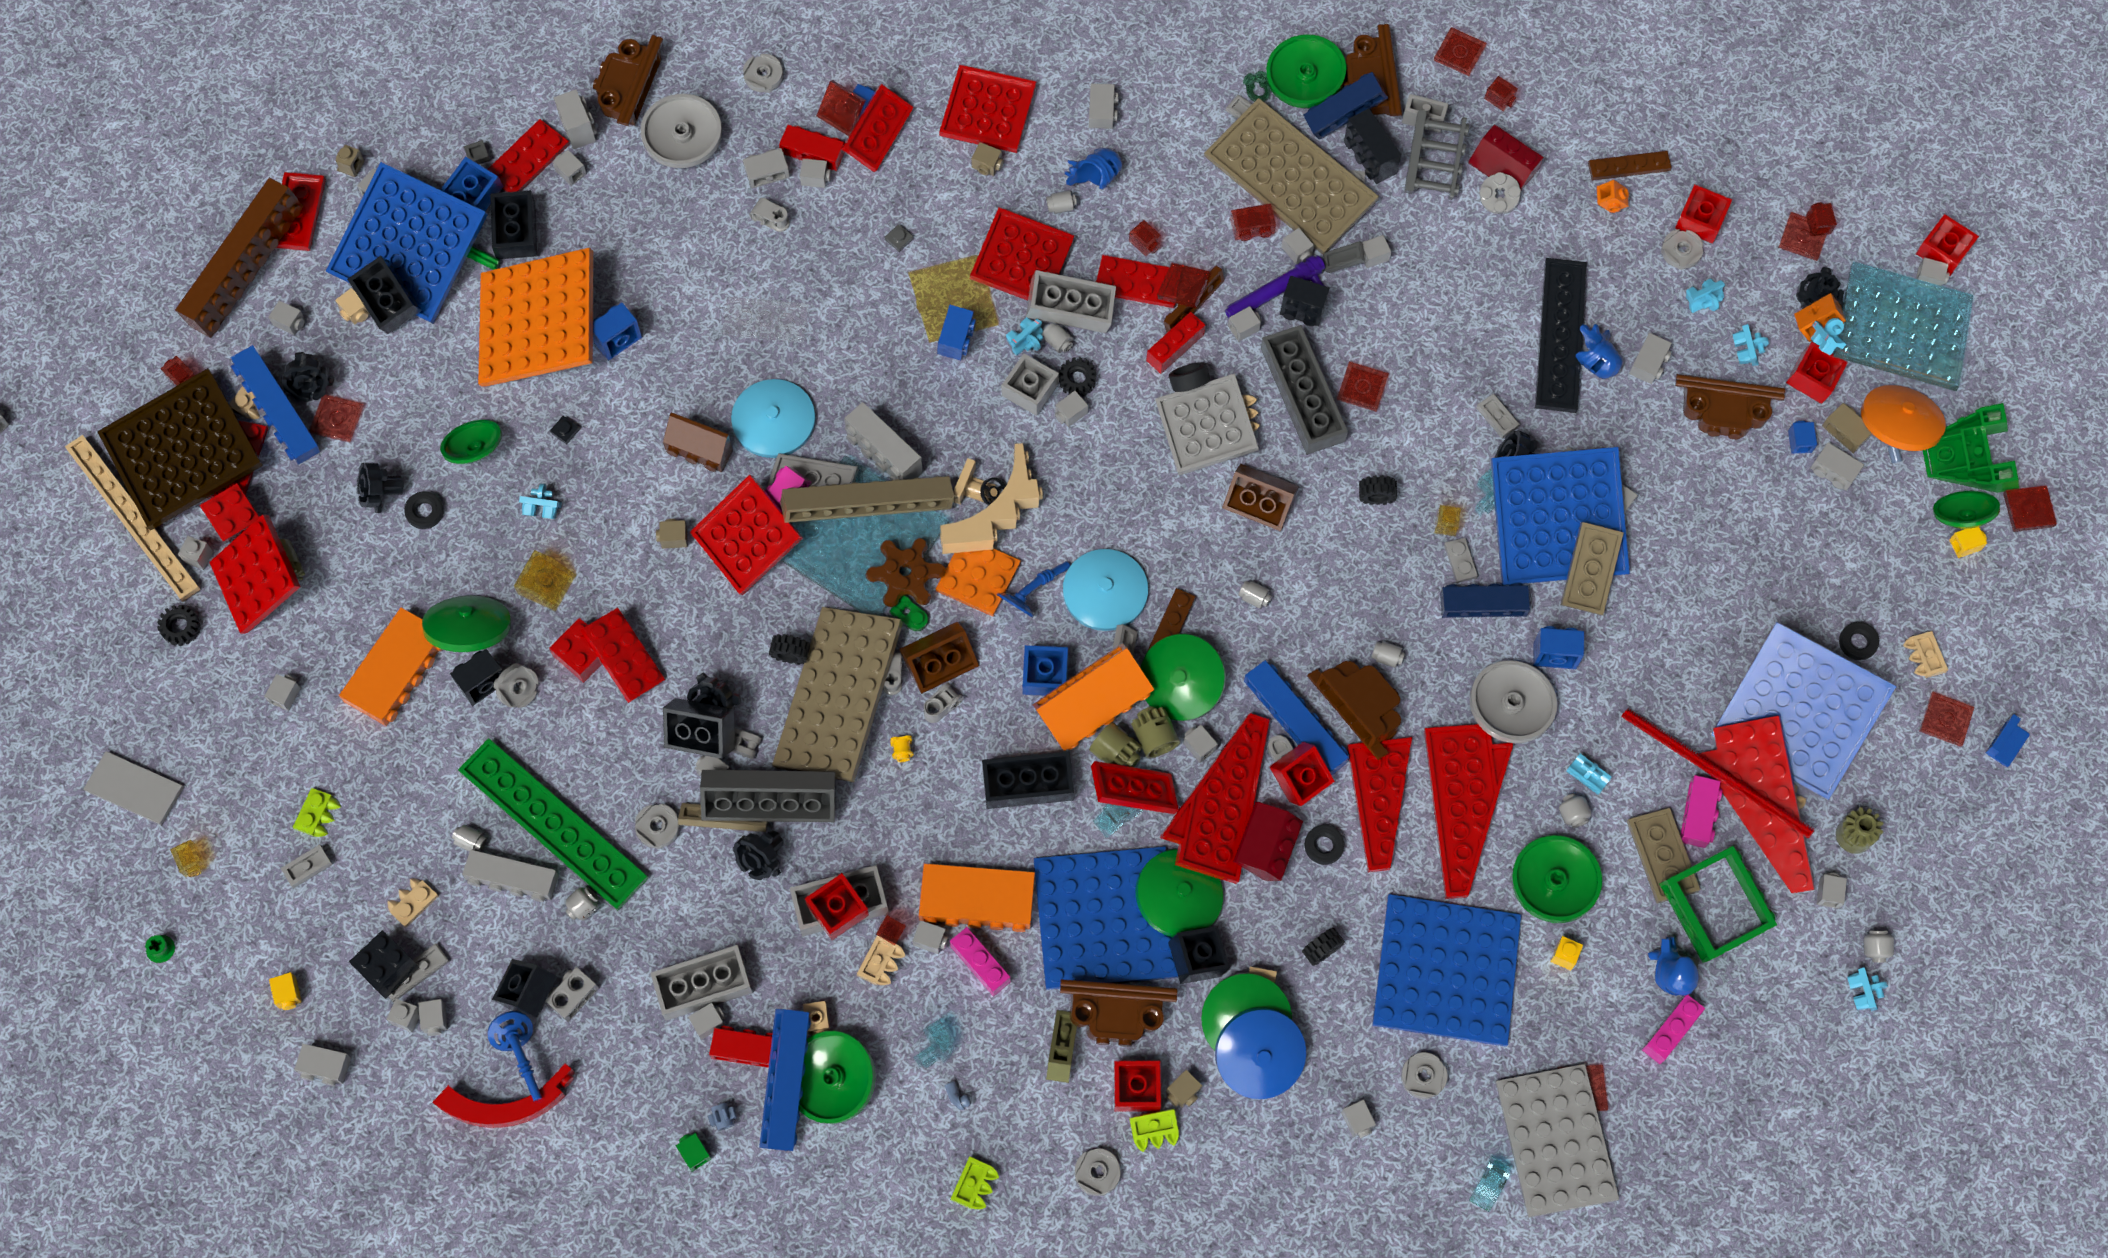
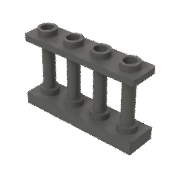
(1420, 142)

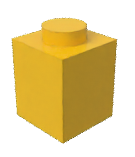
(1968, 541)
(1566, 953)
(285, 991)

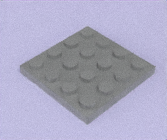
(1207, 424)

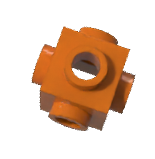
(1612, 196)

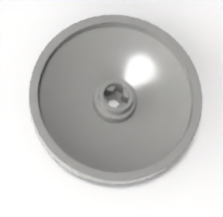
(681, 130)
(1513, 701)

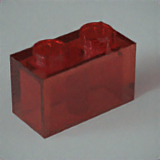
(1253, 222)

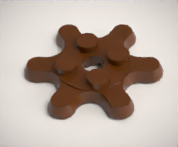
(902, 585)

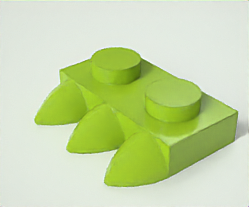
(315, 812)
(1154, 1126)
(972, 1183)

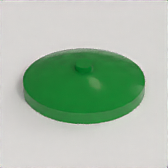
(1306, 70)
(466, 623)
(1185, 676)
(1556, 879)
(1177, 897)
(1237, 995)
(836, 1078)

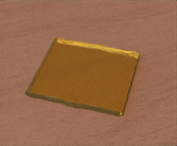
(950, 285)

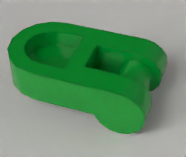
(915, 619)

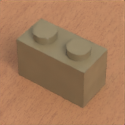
(1847, 428)

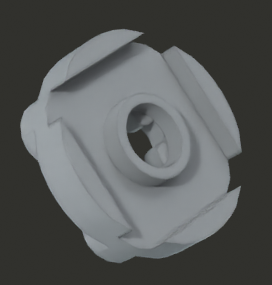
(763, 83)
(1500, 182)
(1680, 259)
(506, 681)
(658, 838)
(1434, 1068)
(1110, 1168)

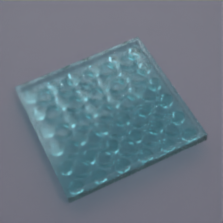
(1905, 326)
(842, 549)

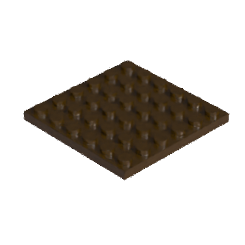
(179, 449)

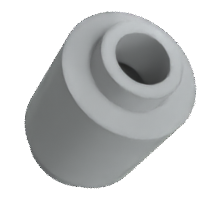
(1061, 202)
(1058, 338)
(1255, 594)
(1388, 654)
(469, 838)

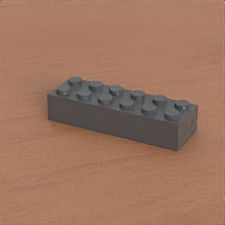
(1303, 389)
(767, 796)

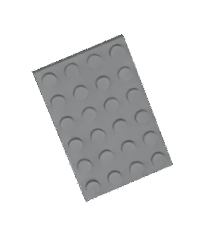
(1556, 1141)

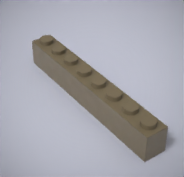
(866, 499)

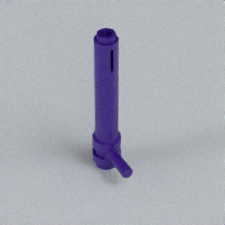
(1304, 270)

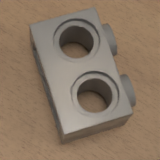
(576, 998)

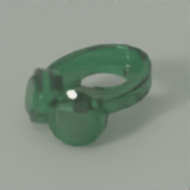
(1261, 78)

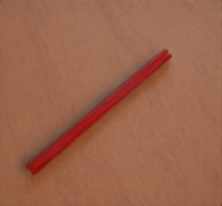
(1714, 771)

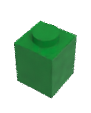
(693, 1151)

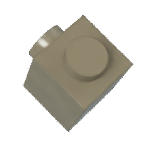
(987, 159)
(672, 534)
(1183, 1090)

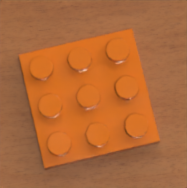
(978, 577)

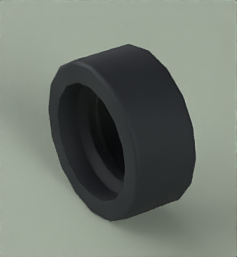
(1189, 377)

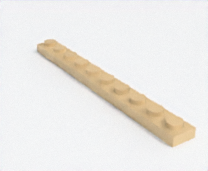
(130, 516)

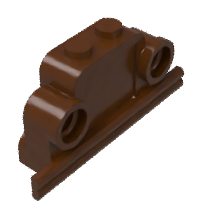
(1377, 57)
(627, 79)
(1727, 406)
(1362, 701)
(1116, 1010)

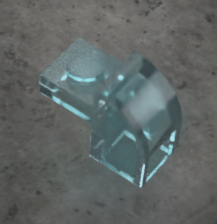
(1486, 486)
(1114, 817)
(941, 1044)
(1490, 1184)

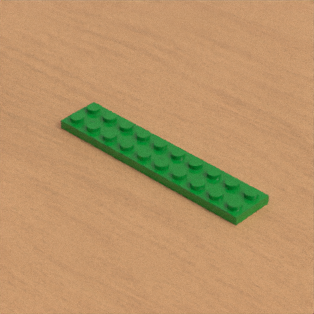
(553, 824)

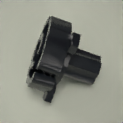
(1819, 286)
(306, 374)
(1516, 444)
(374, 484)
(714, 692)
(759, 854)

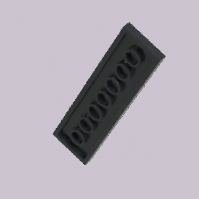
(1560, 335)

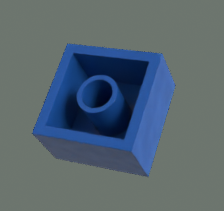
(615, 331)
(955, 332)
(1558, 648)
(1044, 669)

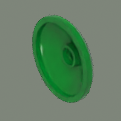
(471, 442)
(1966, 509)

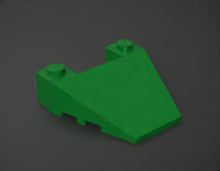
(1965, 455)

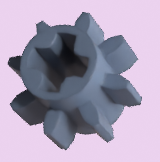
(722, 1116)

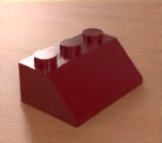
(1507, 155)
(1268, 842)

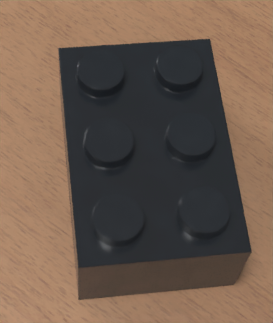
(1372, 146)
(513, 224)
(384, 294)
(699, 728)

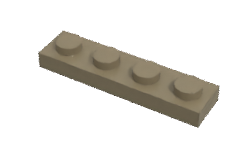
(691, 816)

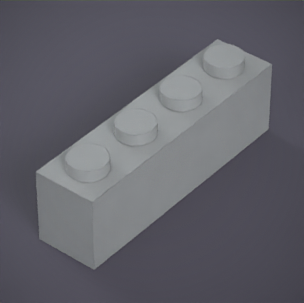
(510, 875)

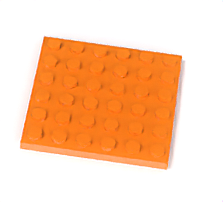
(536, 317)

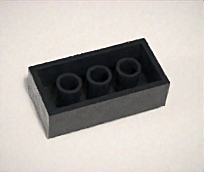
(1028, 780)

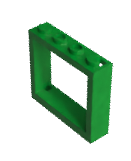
(1689, 920)

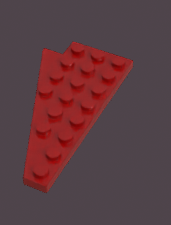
(1759, 758)
(1464, 788)
(1220, 805)

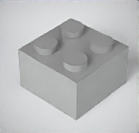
(575, 119)
(1030, 384)

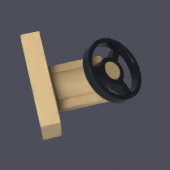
(974, 487)

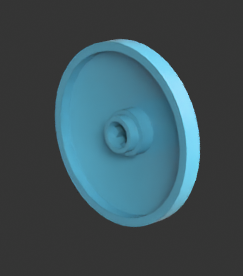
(773, 418)
(1105, 589)

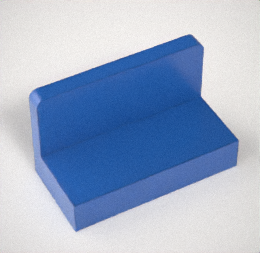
(2008, 742)

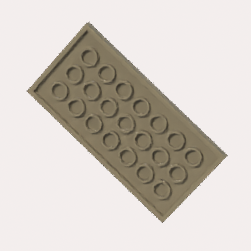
(1292, 174)
(838, 693)

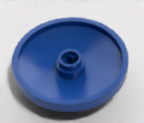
(1260, 1053)

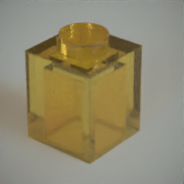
(1447, 520)
(188, 859)

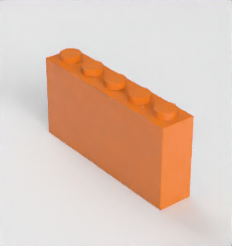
(391, 669)
(1093, 697)
(976, 897)

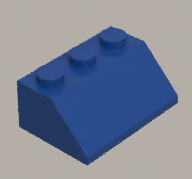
(473, 184)

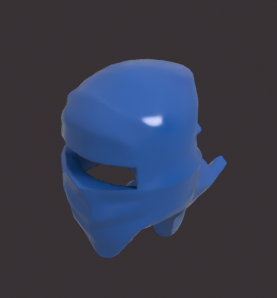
(1097, 168)
(1602, 356)
(1674, 973)

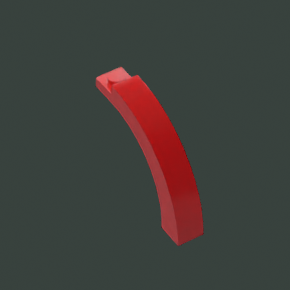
(509, 1113)

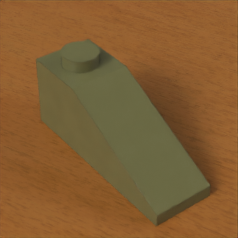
(1061, 1048)

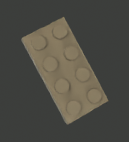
(1591, 568)
(1661, 851)

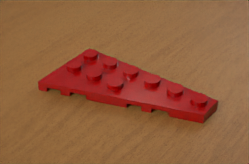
(1379, 797)

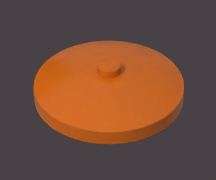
(1903, 418)

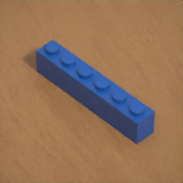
(275, 405)
(1293, 714)
(784, 1080)

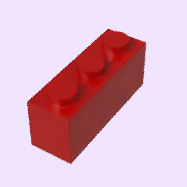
(811, 145)
(1175, 342)
(741, 1046)

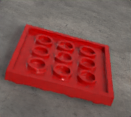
(987, 108)
(1016, 250)
(746, 535)
(254, 574)

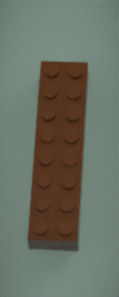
(239, 258)

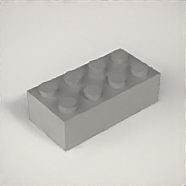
(1071, 301)
(882, 444)
(865, 883)
(701, 982)

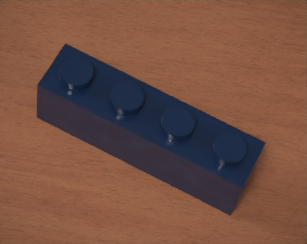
(1347, 103)
(1484, 601)

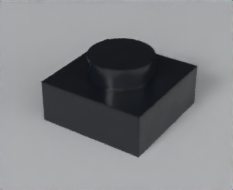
(564, 430)

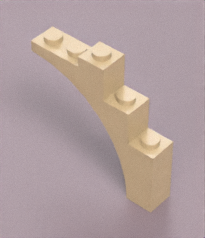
(981, 529)

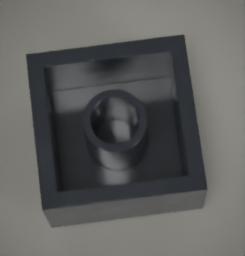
(1304, 301)
(477, 676)
(1199, 955)
(383, 964)
(524, 987)

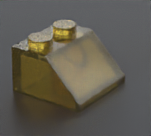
(544, 581)

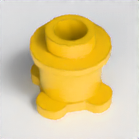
(902, 748)

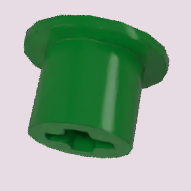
(159, 948)

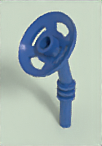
(1042, 578)
(512, 1037)

